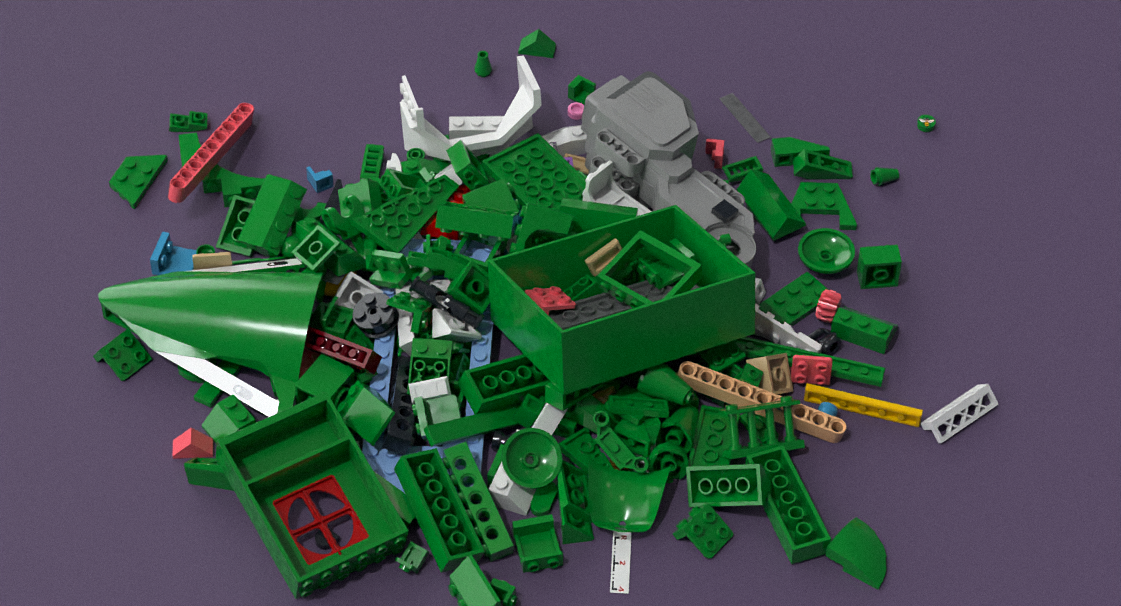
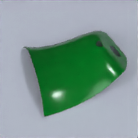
(624, 497)

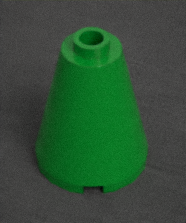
(665, 384)
(680, 427)

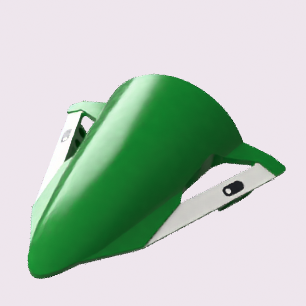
(226, 315)

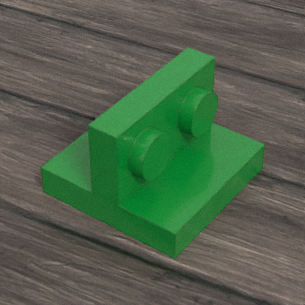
(391, 269)

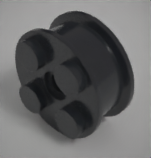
(375, 316)

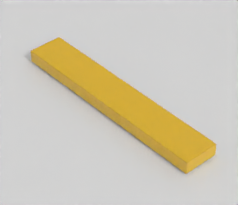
(864, 405)

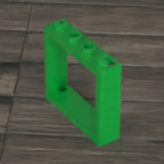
(661, 251)

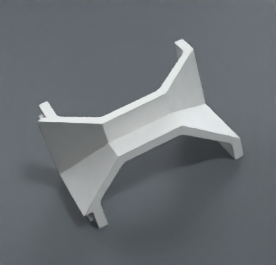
(516, 122)

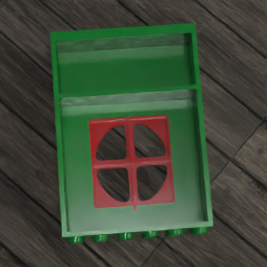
(302, 454)

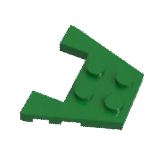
(825, 200)

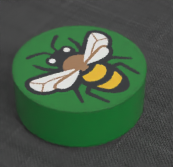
(926, 123)

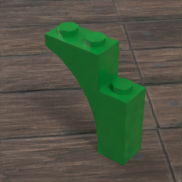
(584, 411)

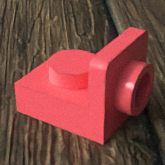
(716, 148)

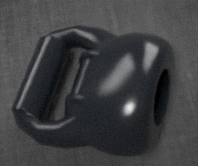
(830, 341)

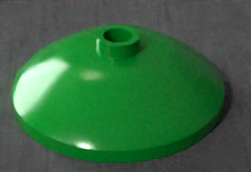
(826, 250)
(543, 451)

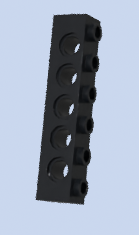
(401, 427)

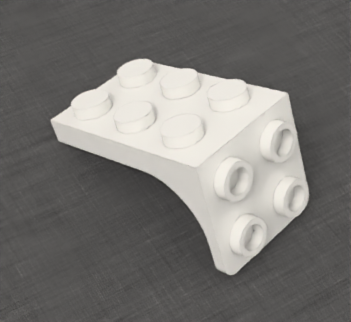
(602, 189)

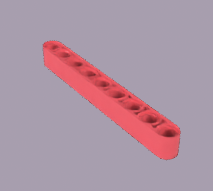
(210, 153)

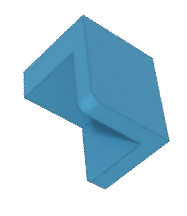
(320, 181)

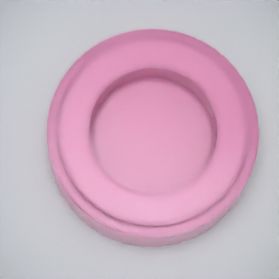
(575, 110)

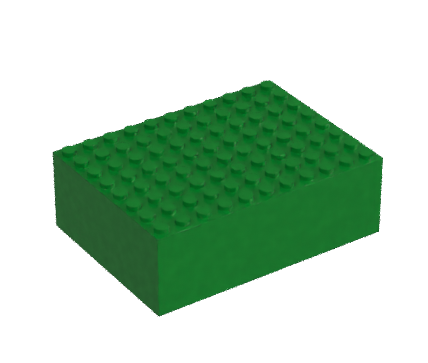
(633, 338)

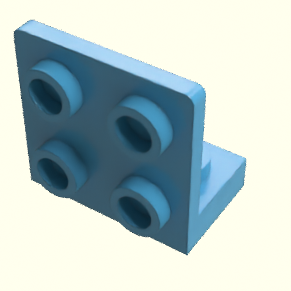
(170, 258)

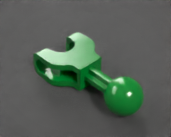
(342, 226)
(292, 241)

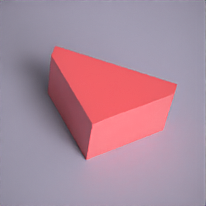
(192, 444)

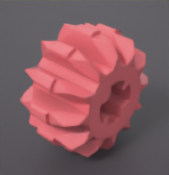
(828, 305)

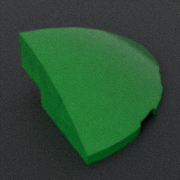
(859, 553)

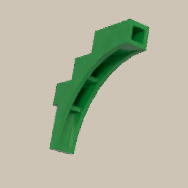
(219, 178)

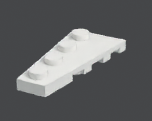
(782, 333)

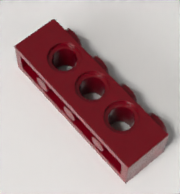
(342, 350)

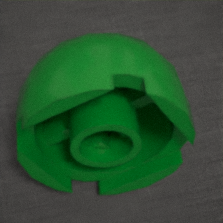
(666, 455)

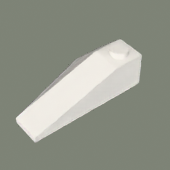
(568, 140)

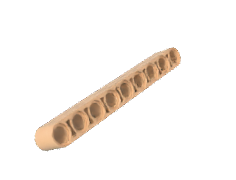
(754, 394)

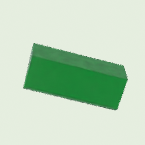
(727, 485)

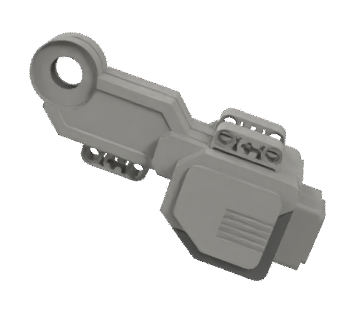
(651, 141)

